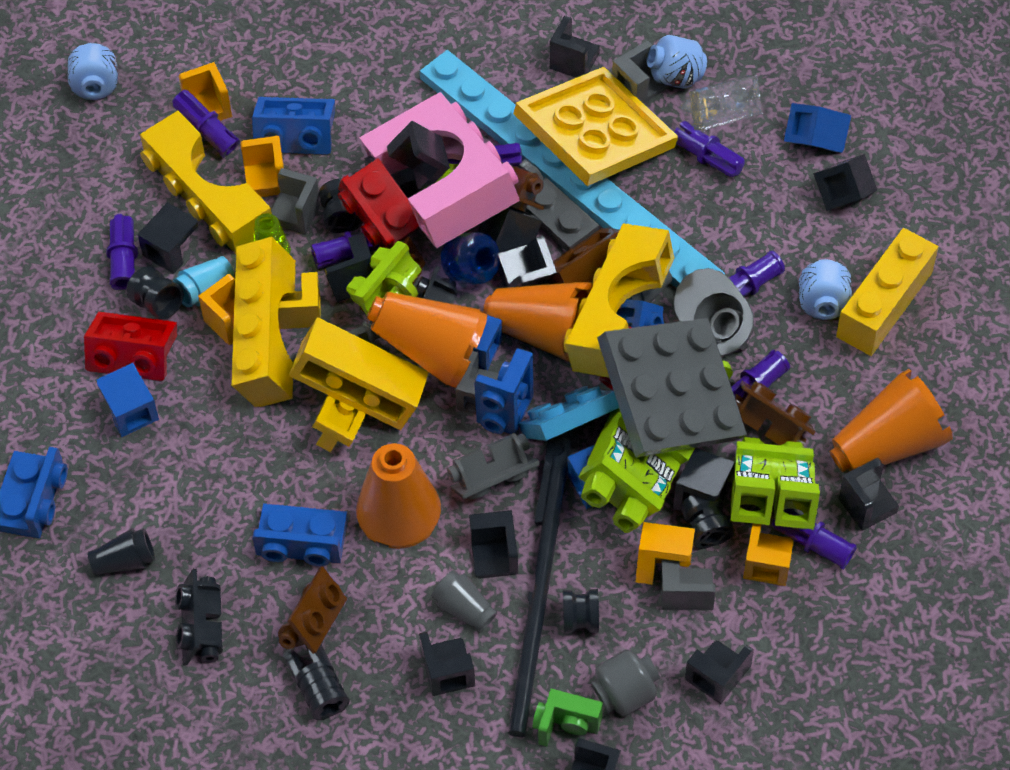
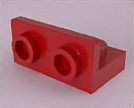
(378, 204)
(125, 339)

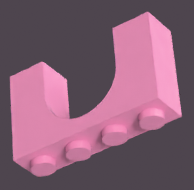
(468, 194)

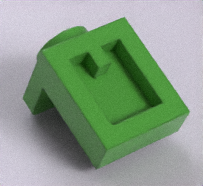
(572, 712)

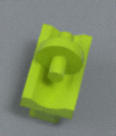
(392, 272)

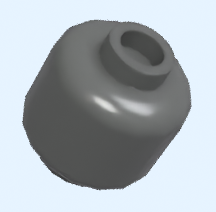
(625, 682)

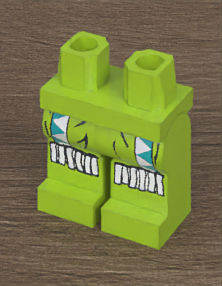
(776, 474)
(626, 481)

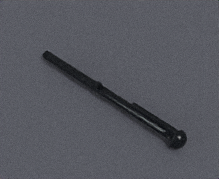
(548, 516)

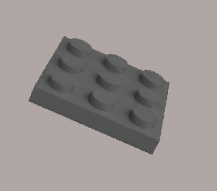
(671, 386)

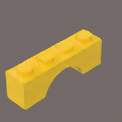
(176, 151)
(633, 264)
(259, 356)

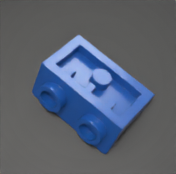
(299, 122)
(505, 400)
(30, 491)
(300, 534)

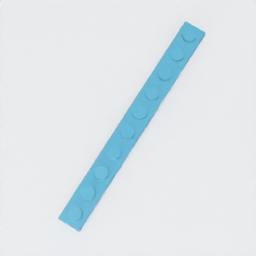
(601, 200)

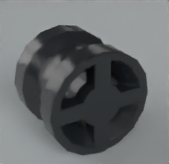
(580, 611)

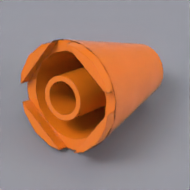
(539, 313)
(429, 332)
(892, 426)
(397, 499)

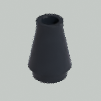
(124, 553)

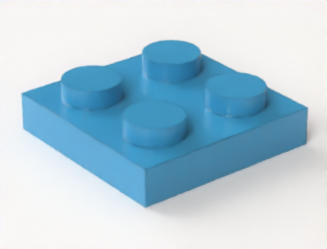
(580, 407)

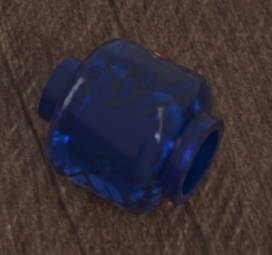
(470, 258)

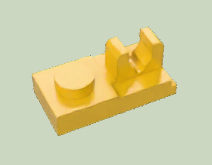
(337, 423)

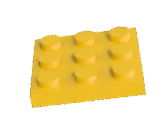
(595, 125)

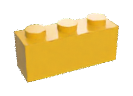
(887, 291)
(359, 373)

